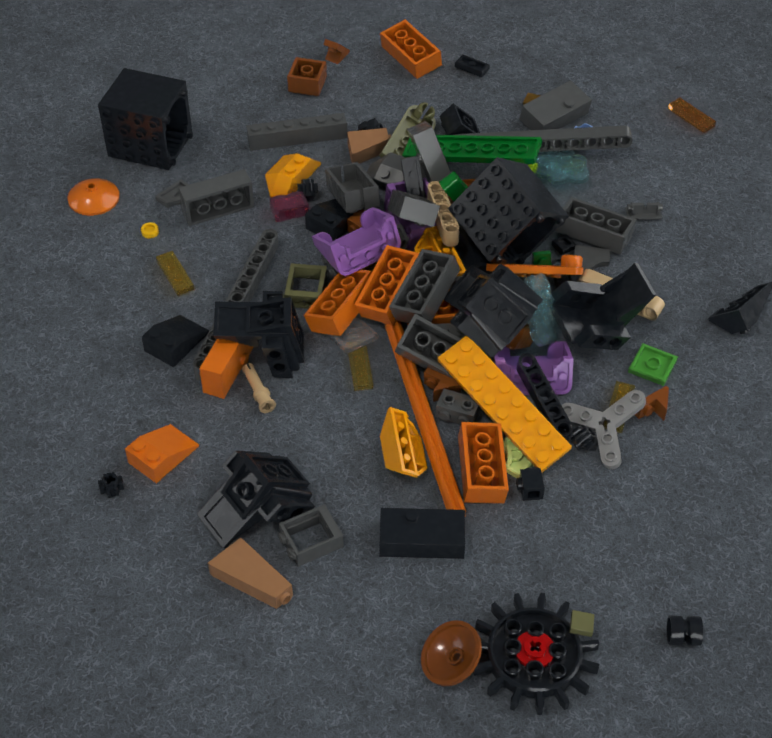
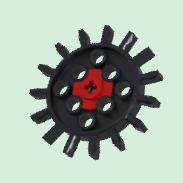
(534, 652)

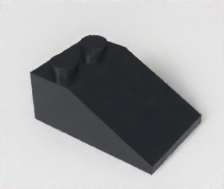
(327, 218)
(173, 339)

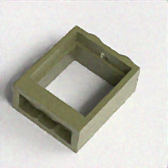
(308, 272)

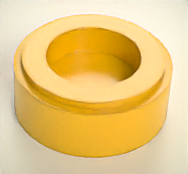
(149, 230)

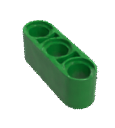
(453, 185)

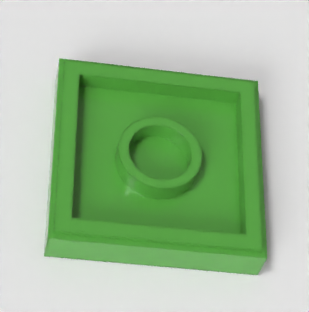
(653, 364)

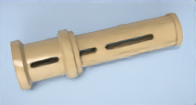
(261, 394)

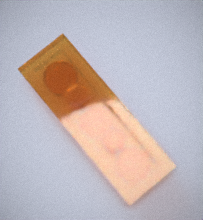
(692, 115)

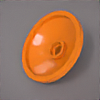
(93, 196)

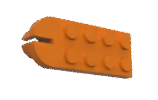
(569, 266)

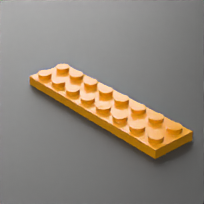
(504, 403)

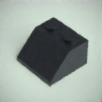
(457, 121)

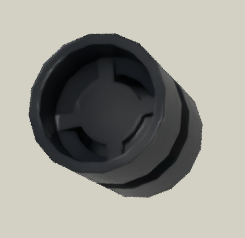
(684, 630)

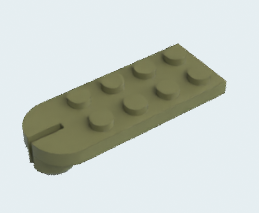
(400, 136)

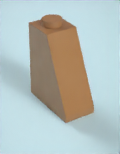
(366, 143)

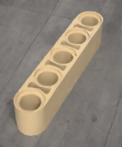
(445, 221)
(650, 311)

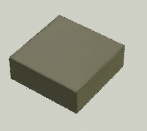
(582, 623)

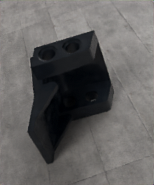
(491, 306)
(598, 313)
(270, 320)
(256, 490)

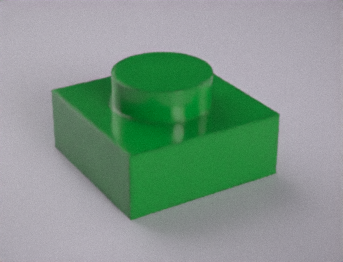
(541, 258)

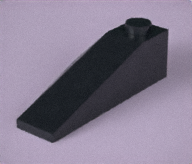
(742, 312)

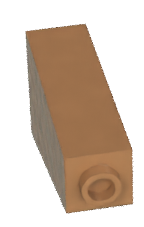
(250, 573)

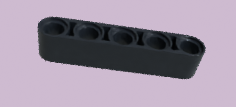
(543, 388)

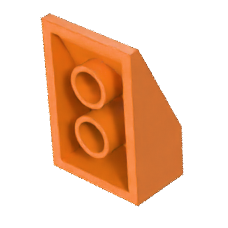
(159, 451)

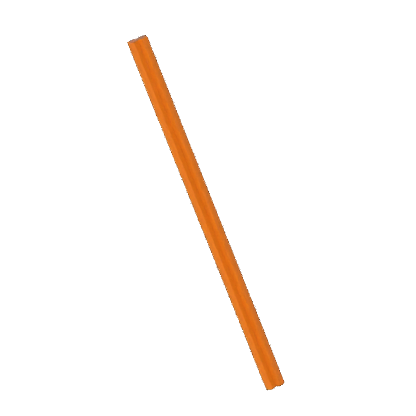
(426, 424)

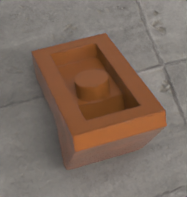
(336, 52)
(439, 381)
(657, 403)

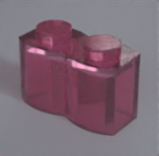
(288, 206)

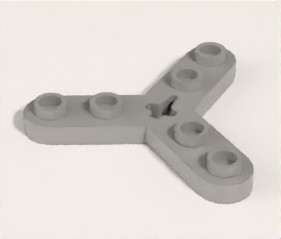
(615, 417)

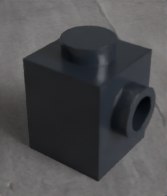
(530, 484)

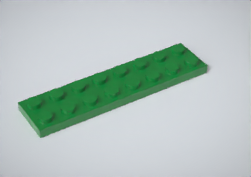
(484, 148)

